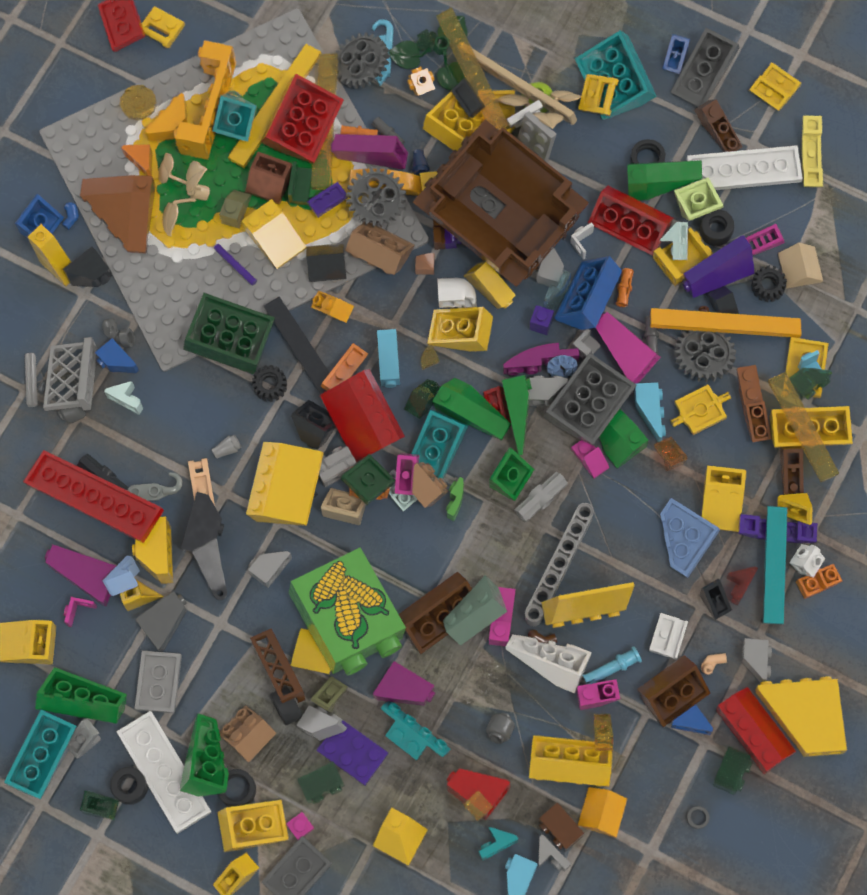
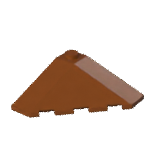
(124, 206)

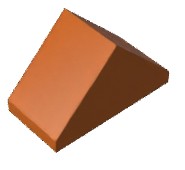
(140, 156)

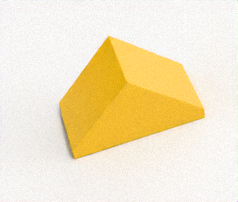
(797, 506)

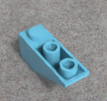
(648, 406)

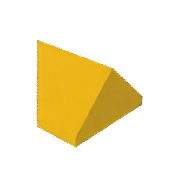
(139, 596)

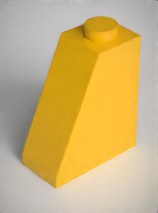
(490, 285)

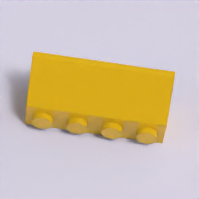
(830, 422)
(569, 761)

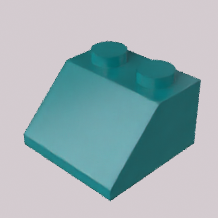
(234, 117)

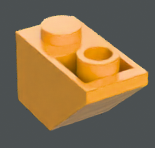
(332, 306)

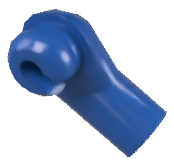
(72, 213)

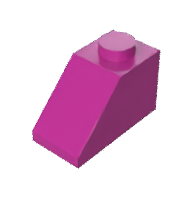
(405, 473)

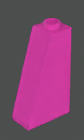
(628, 350)

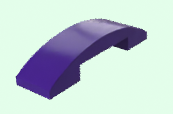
(796, 532)

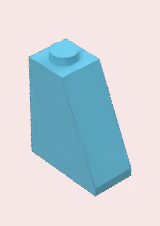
(388, 358)

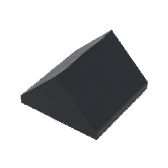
(326, 262)

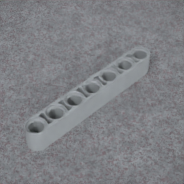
(559, 555)

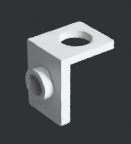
(579, 234)

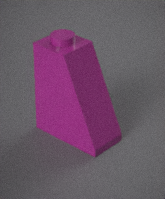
(404, 687)

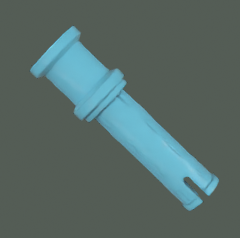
(620, 662)

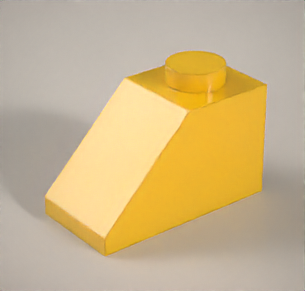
(236, 875)

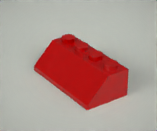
(630, 220)
(755, 730)

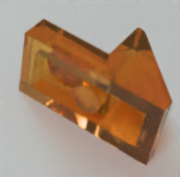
(670, 453)

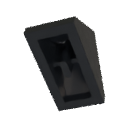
(722, 300)
(715, 599)

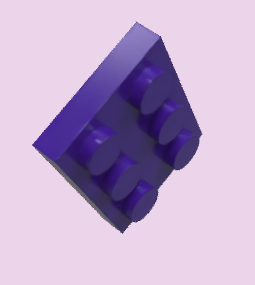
(353, 753)

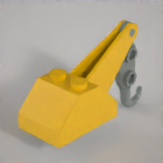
(156, 551)

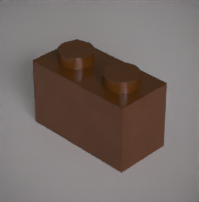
(560, 827)

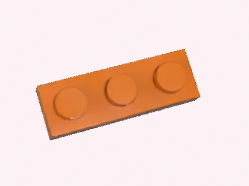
(345, 367)

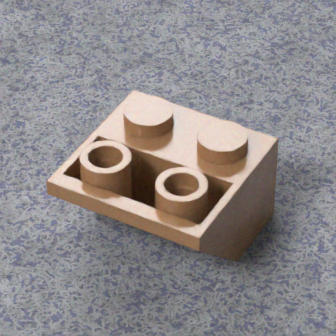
(426, 485)
(247, 733)

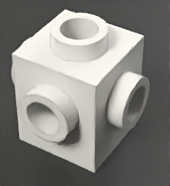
(807, 560)

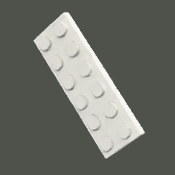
(751, 167)
(162, 771)

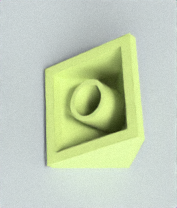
(698, 199)

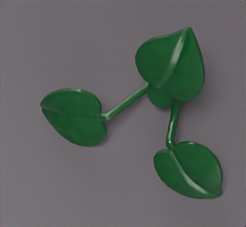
(407, 57)

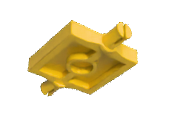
(700, 409)

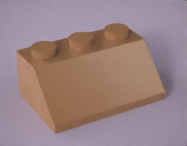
(379, 248)

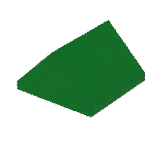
(510, 475)

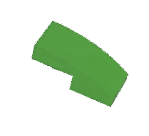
(456, 493)

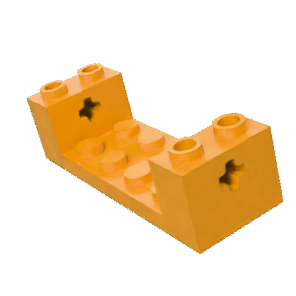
(198, 139)

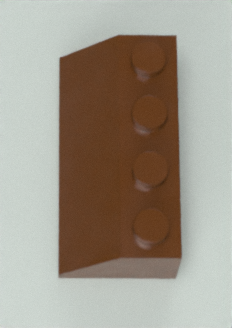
(426, 615)

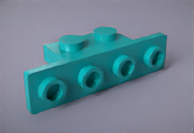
(411, 735)

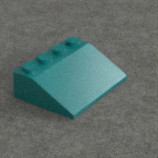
(618, 60)

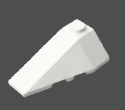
(556, 663)

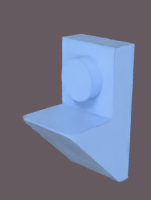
(122, 577)

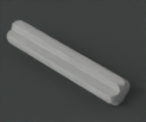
(31, 380)

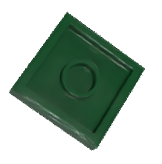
(368, 479)

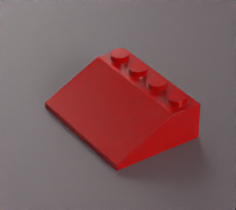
(302, 119)
(362, 415)

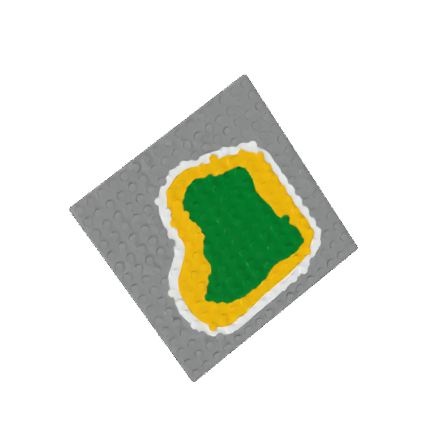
(176, 270)

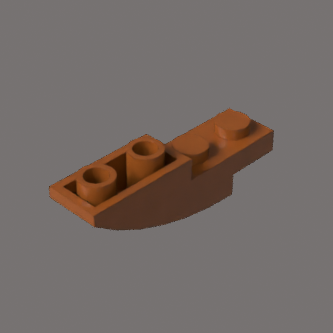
(753, 404)

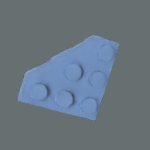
(686, 536)

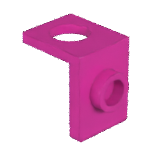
(70, 609)

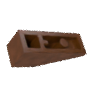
(792, 470)

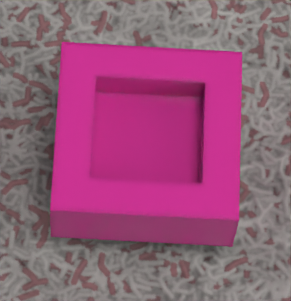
(300, 826)

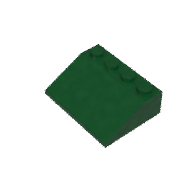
(228, 333)

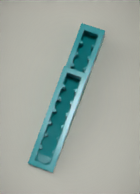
(775, 565)

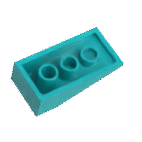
(439, 441)

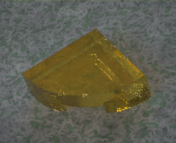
(429, 357)

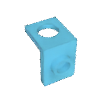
(809, 360)

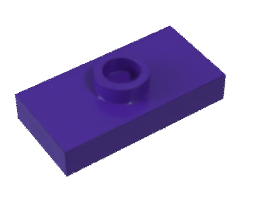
(327, 199)

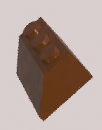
(674, 690)

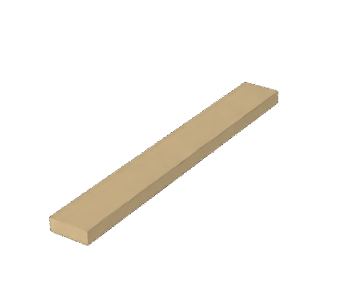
(525, 88)

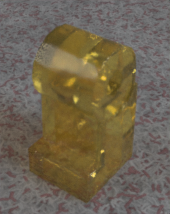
(603, 732)

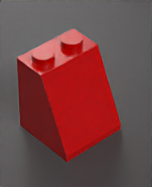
(466, 783)

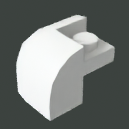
(456, 293)

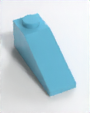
(519, 874)

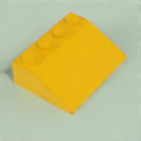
(451, 123)
(284, 484)
(587, 604)

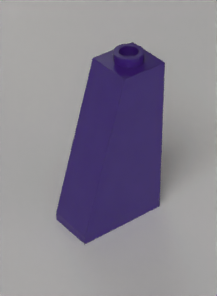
(720, 268)

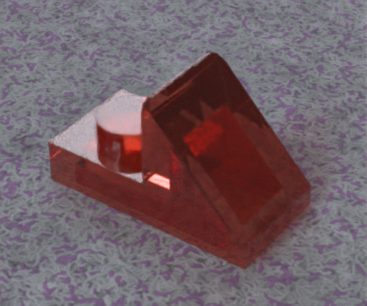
(743, 579)

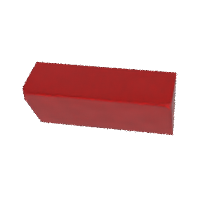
(497, 399)

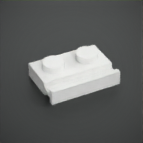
(516, 119)
(668, 636)

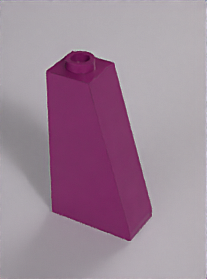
(370, 149)
(81, 571)

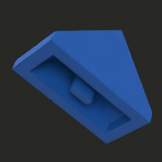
(676, 53)
(693, 721)

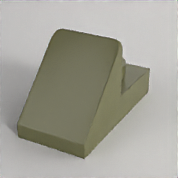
(329, 694)

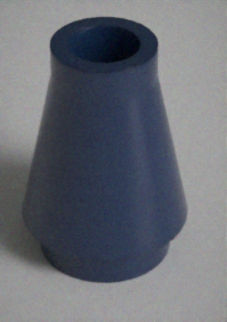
(419, 162)

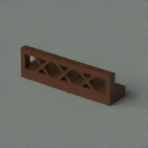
(284, 666)

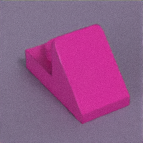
(591, 458)

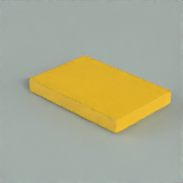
(798, 348)

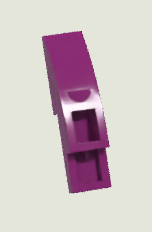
(532, 359)

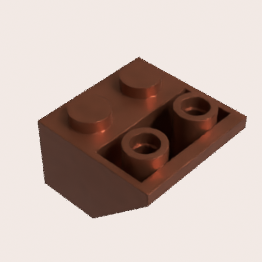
(268, 177)

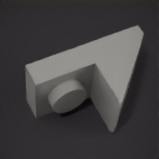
(83, 738)
(547, 850)

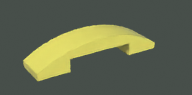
(811, 151)

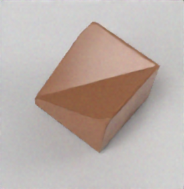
(425, 264)

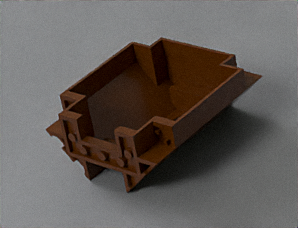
(536, 198)

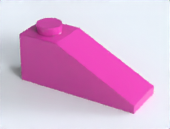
(501, 627)

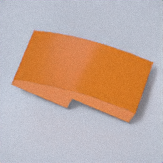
(823, 580)

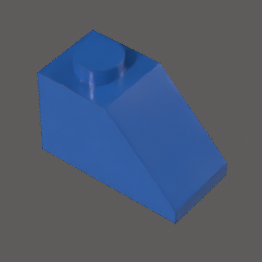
(115, 358)

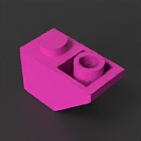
(597, 694)

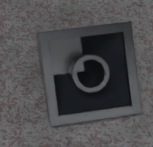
(88, 270)
(313, 424)

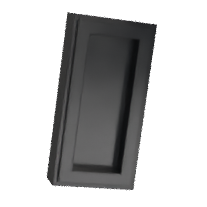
(468, 98)

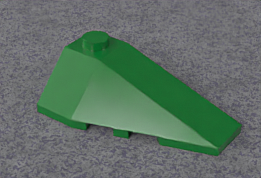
(658, 178)

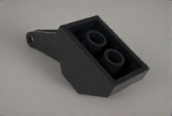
(201, 540)

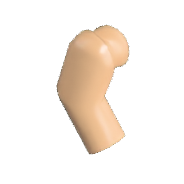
(711, 661)

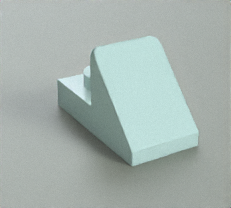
(679, 235)
(120, 395)

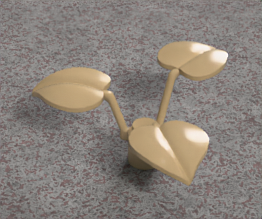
(550, 119)
(193, 189)

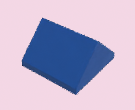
(38, 213)

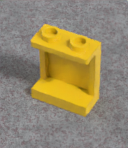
(675, 268)

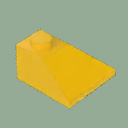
(400, 836)

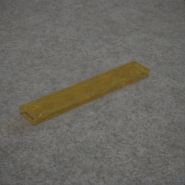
(803, 427)

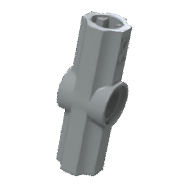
(541, 497)

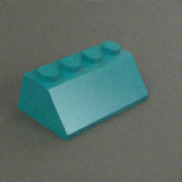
(40, 754)

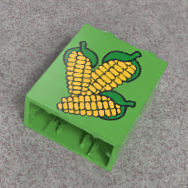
(347, 612)

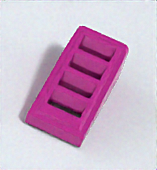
(773, 243)

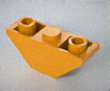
(168, 120)

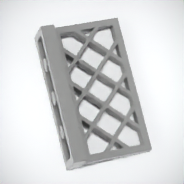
(86, 373)

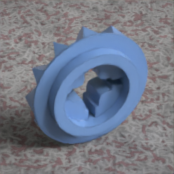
(569, 364)

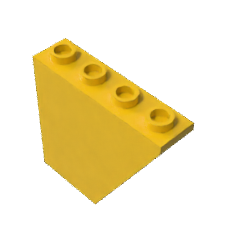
(807, 713)

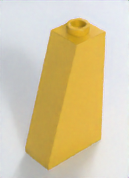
(50, 253)

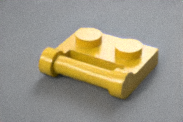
(165, 23)
(592, 94)

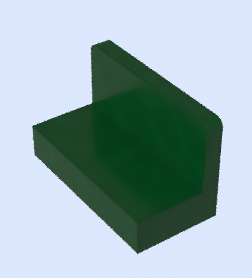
(299, 185)

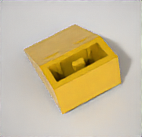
(723, 497)
(27, 642)

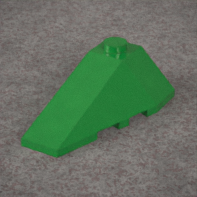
(517, 399)
(470, 407)
(622, 439)
(204, 765)

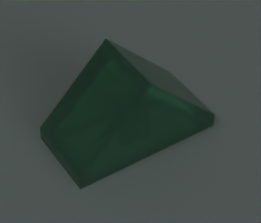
(99, 805)

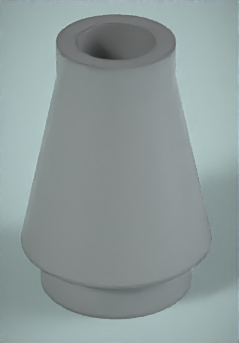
(227, 446)

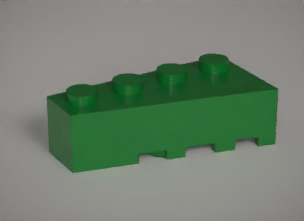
(79, 697)

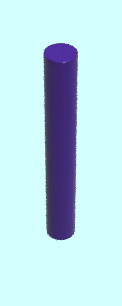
(235, 264)

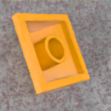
(602, 811)

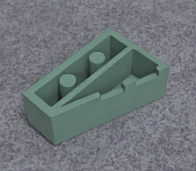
(475, 611)

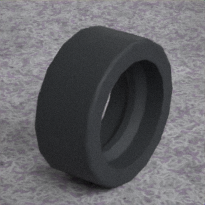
(650, 145)
(251, 791)

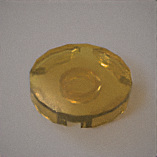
(138, 102)

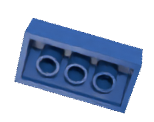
(589, 293)

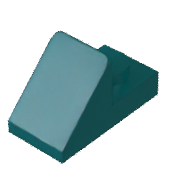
(502, 841)

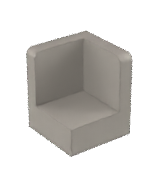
(586, 344)

